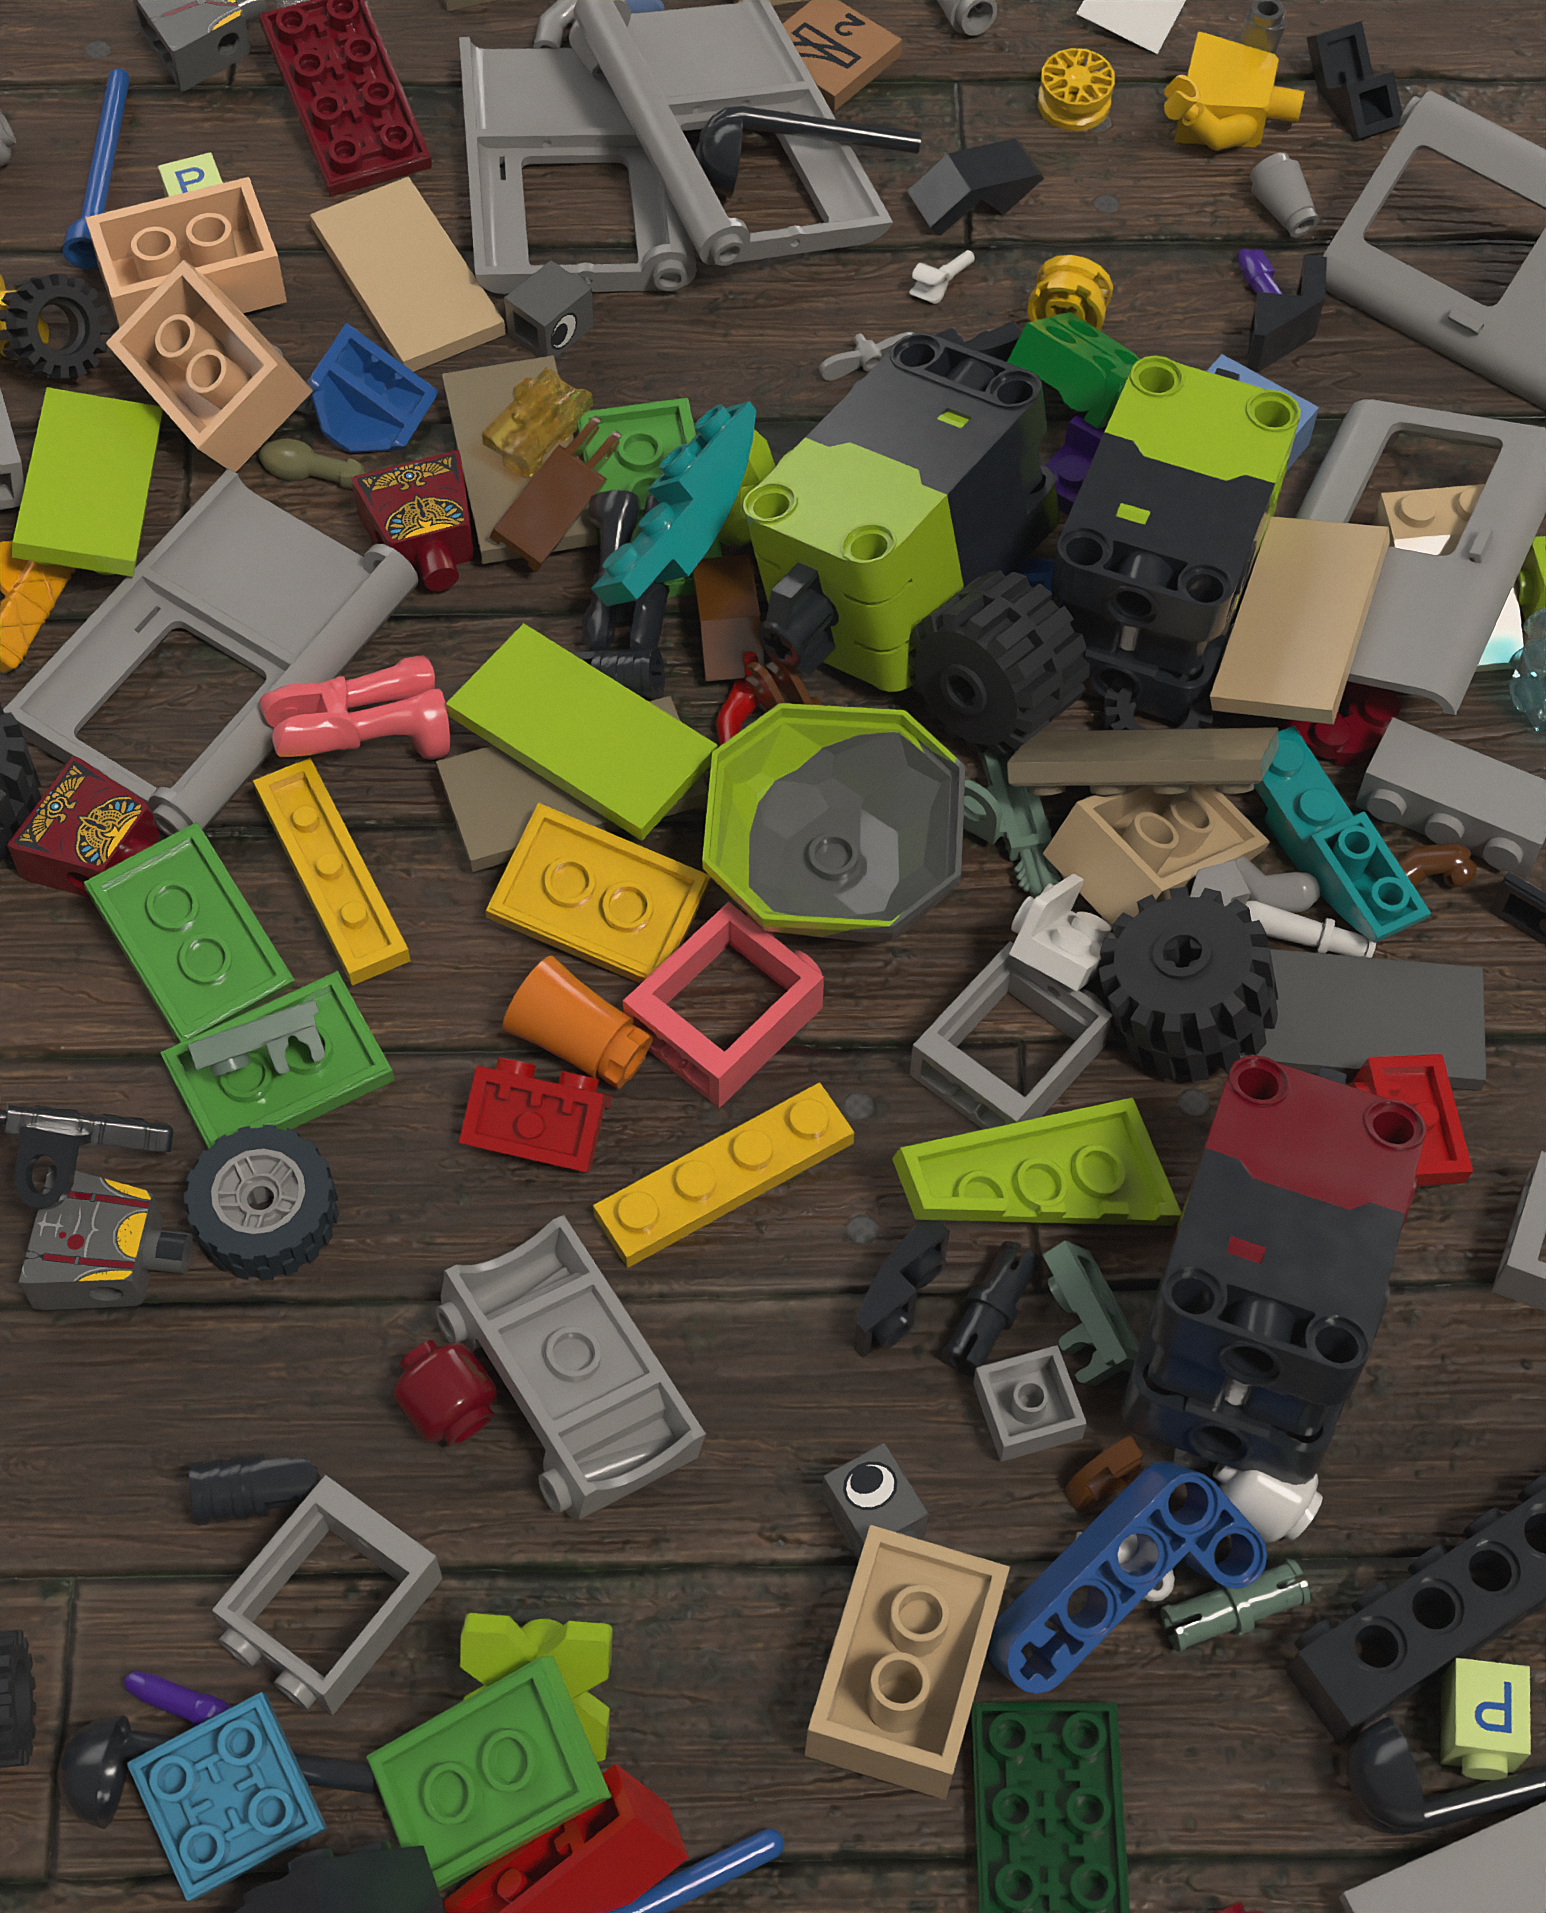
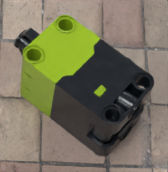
(899, 507)
(1171, 528)

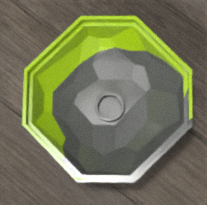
(835, 821)

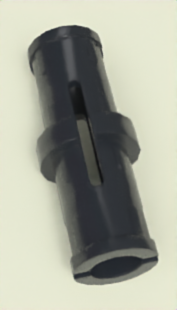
(991, 1308)

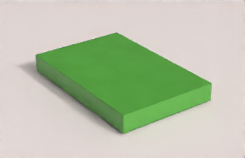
(189, 933)
(262, 1095)
(490, 1773)

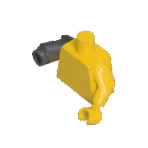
(1233, 85)

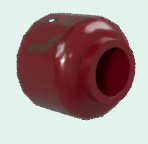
(445, 1392)

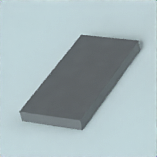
(1356, 1008)

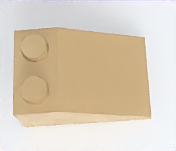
(1433, 524)
(1148, 844)
(906, 1662)

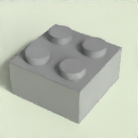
(1029, 1403)

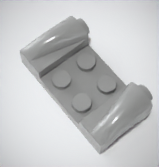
(573, 1369)

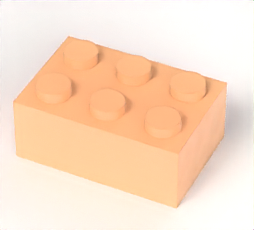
(210, 228)
(208, 367)

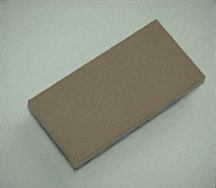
(474, 402)
(1161, 758)
(497, 795)

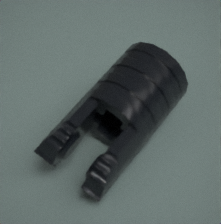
(634, 668)
(248, 1486)

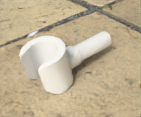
(933, 282)

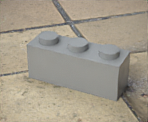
(1456, 797)

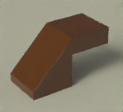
(727, 615)

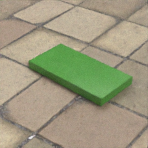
(647, 438)

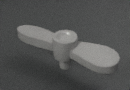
(865, 354)

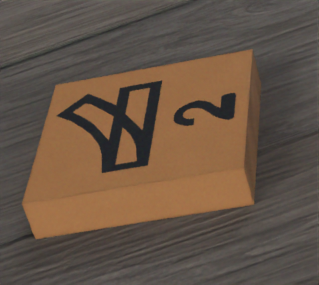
(841, 48)

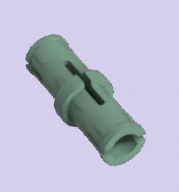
(1235, 1608)

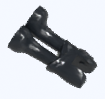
(617, 517)

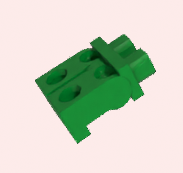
(1077, 362)

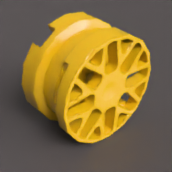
(1066, 75)
(1071, 286)

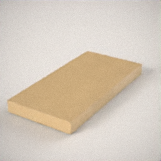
(407, 275)
(1300, 620)

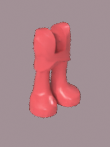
(317, 720)

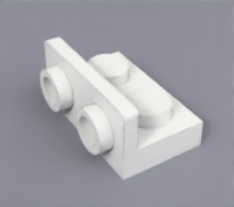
(1056, 938)

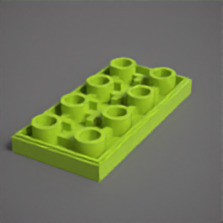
(88, 483)
(582, 731)

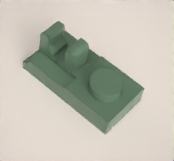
(229, 1048)
(1084, 1291)

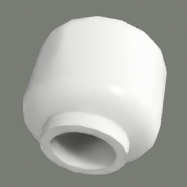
(1269, 1504)

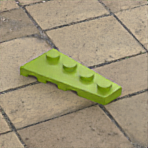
(1046, 1169)

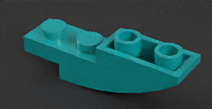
(694, 501)
(1334, 846)

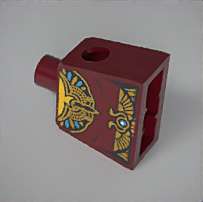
(420, 514)
(81, 829)

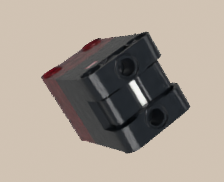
(1276, 1270)

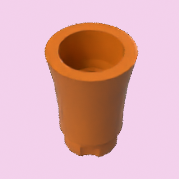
(576, 1024)

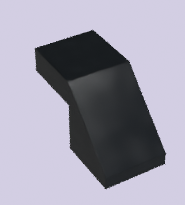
(1346, 81)
(992, 172)
(1287, 321)

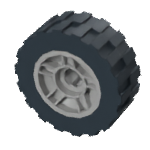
(251, 1169)

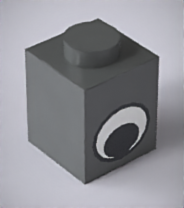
(549, 311)
(875, 1494)

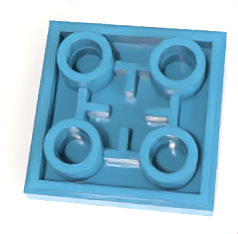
(226, 1796)

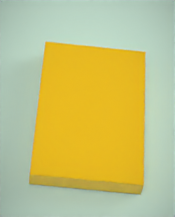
(597, 895)

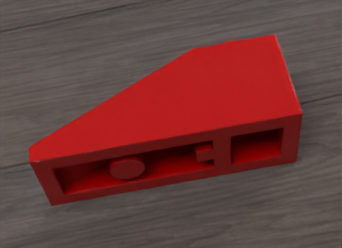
(586, 1863)

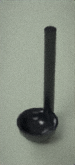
(721, 138)
(97, 1758)
(1391, 1792)

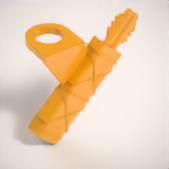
(28, 600)

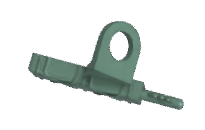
(1016, 817)

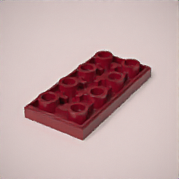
(345, 93)

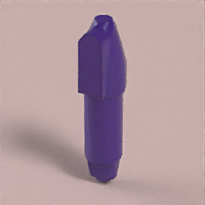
(1257, 271)
(174, 1698)

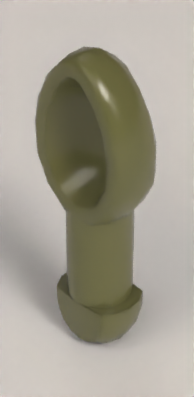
(297, 461)

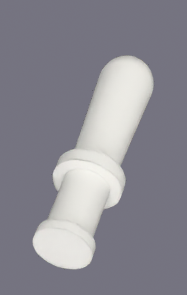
(1309, 932)

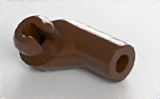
(1446, 858)

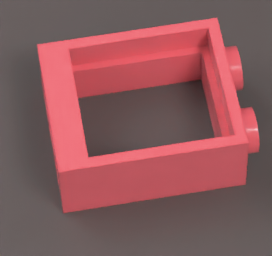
(686, 1049)

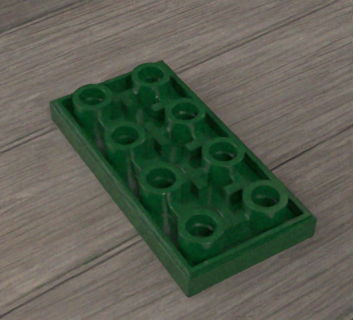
(1048, 1808)

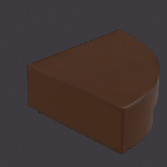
(1105, 1475)

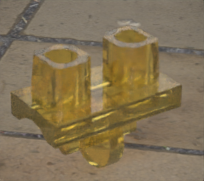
(537, 419)

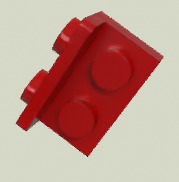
(1425, 1086)
(535, 1116)

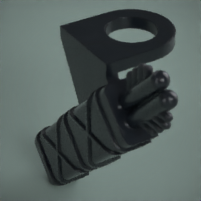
(60, 1134)

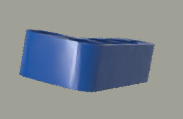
(1118, 1588)

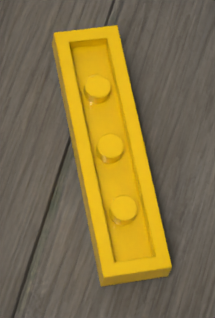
(331, 872)
(723, 1174)

